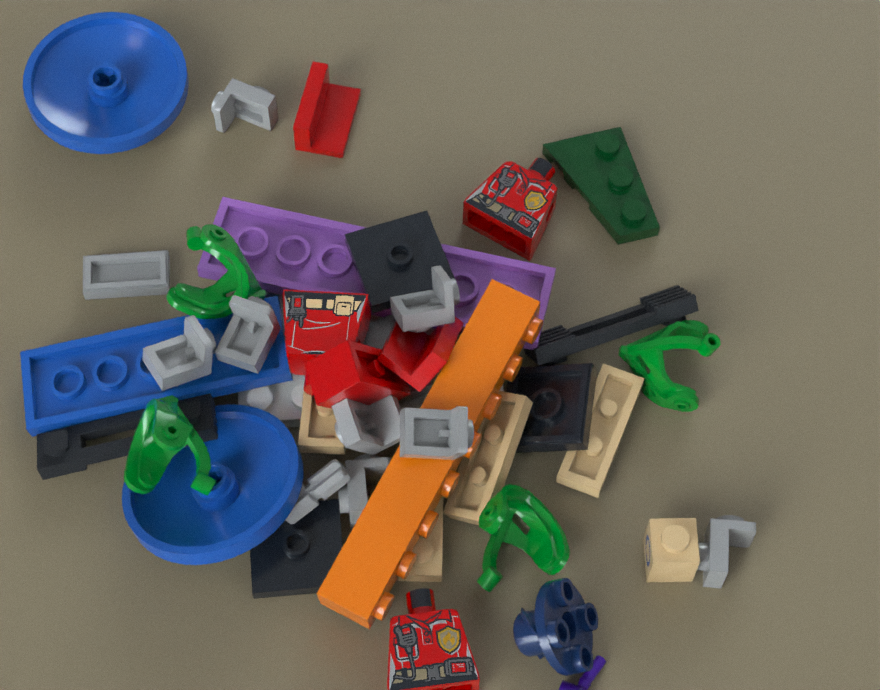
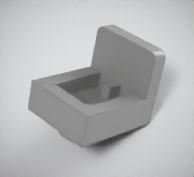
(244, 102)
(427, 308)
(248, 334)
(181, 357)
(368, 426)
(435, 433)
(363, 471)
(714, 552)

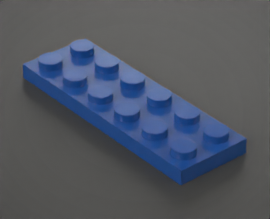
(108, 378)

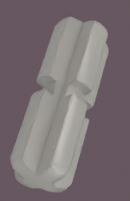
(321, 484)

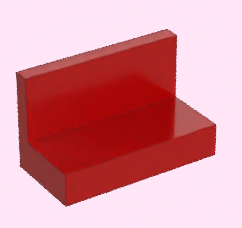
(325, 114)
(419, 355)

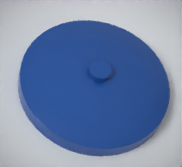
(106, 82)
(253, 494)

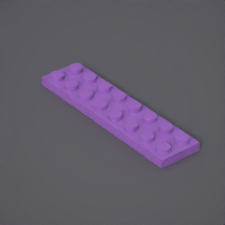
(311, 255)

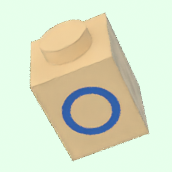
(671, 550)

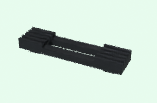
(657, 308)
(66, 452)

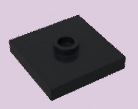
(396, 258)
(560, 406)
(298, 554)

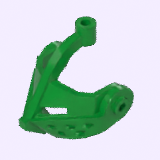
(212, 300)
(649, 352)
(158, 437)
(543, 542)

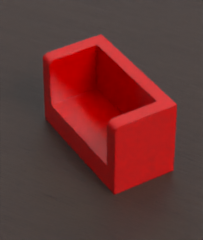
(352, 373)

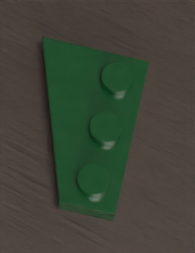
(608, 180)

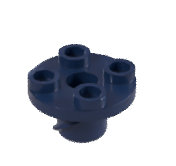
(558, 628)

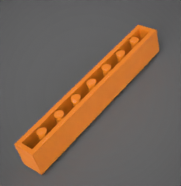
(412, 487)

